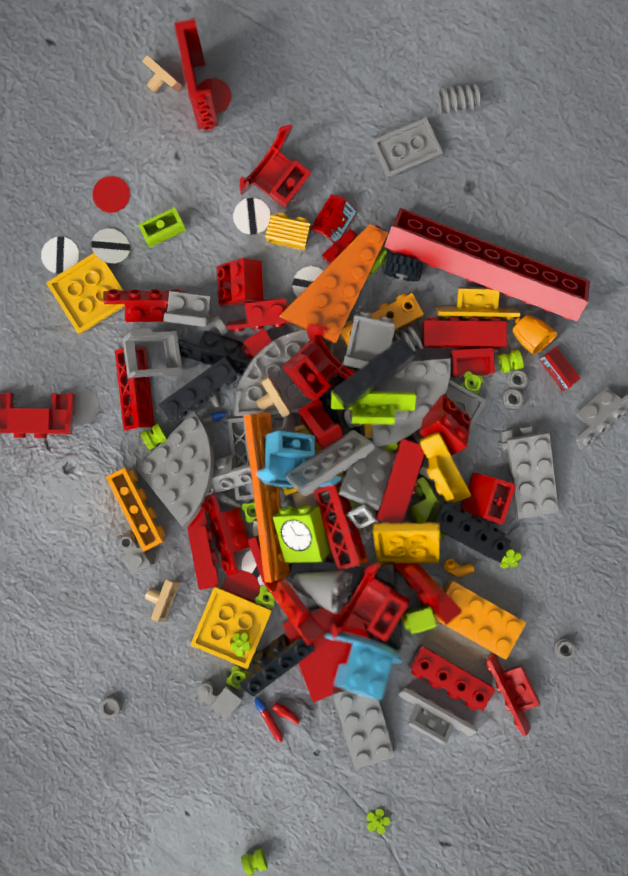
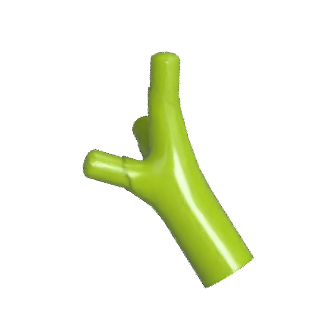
(379, 260)

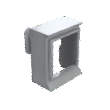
(172, 352)

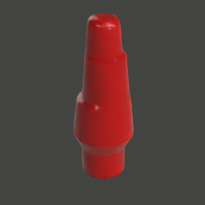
(284, 712)

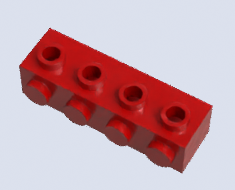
(464, 334)
(451, 677)

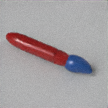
(261, 707)

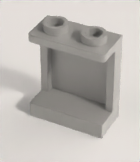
(368, 339)

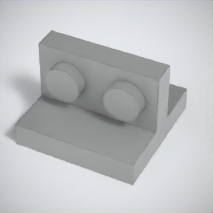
(188, 309)

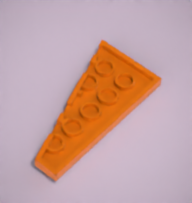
(336, 289)

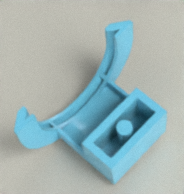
(284, 453)
(366, 667)

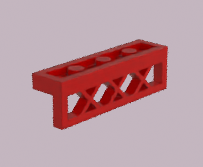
(139, 391)
(350, 532)

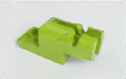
(422, 509)

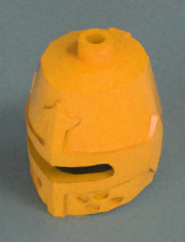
(533, 333)

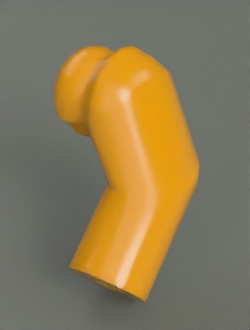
(456, 569)

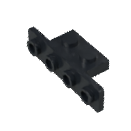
(212, 349)
(357, 572)
(274, 662)

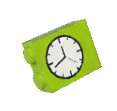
(301, 534)

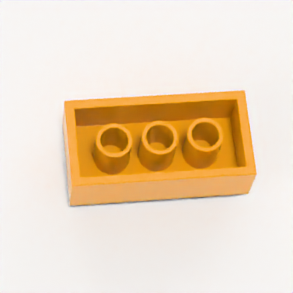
(483, 621)

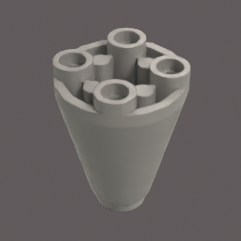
(325, 588)

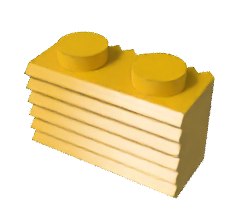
(288, 231)

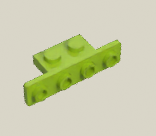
(379, 406)

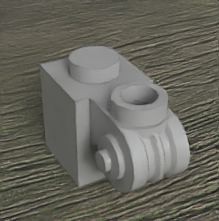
(134, 556)
(221, 703)

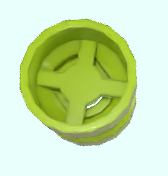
(510, 361)
(153, 436)
(253, 862)

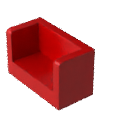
(472, 360)
(320, 424)

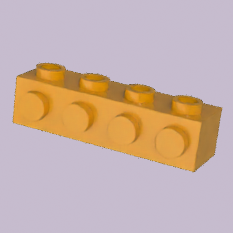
(402, 311)
(136, 509)

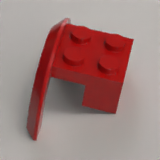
(277, 174)
(314, 365)
(374, 605)

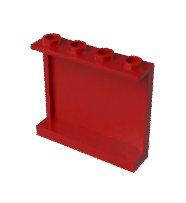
(191, 57)
(321, 666)

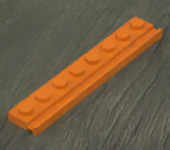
(266, 498)

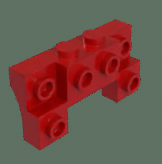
(37, 421)

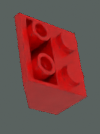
(239, 282)
(449, 422)
(488, 498)

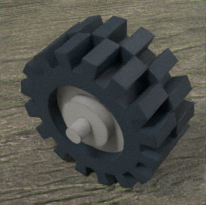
(403, 268)

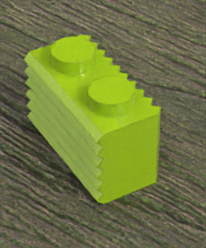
(162, 227)
(418, 618)

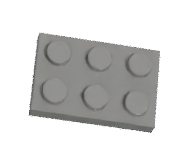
(406, 148)
(368, 478)

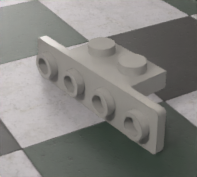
(600, 415)
(228, 476)
(434, 720)

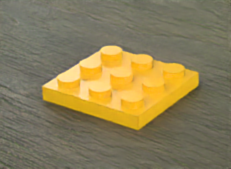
(81, 292)
(407, 543)
(224, 618)

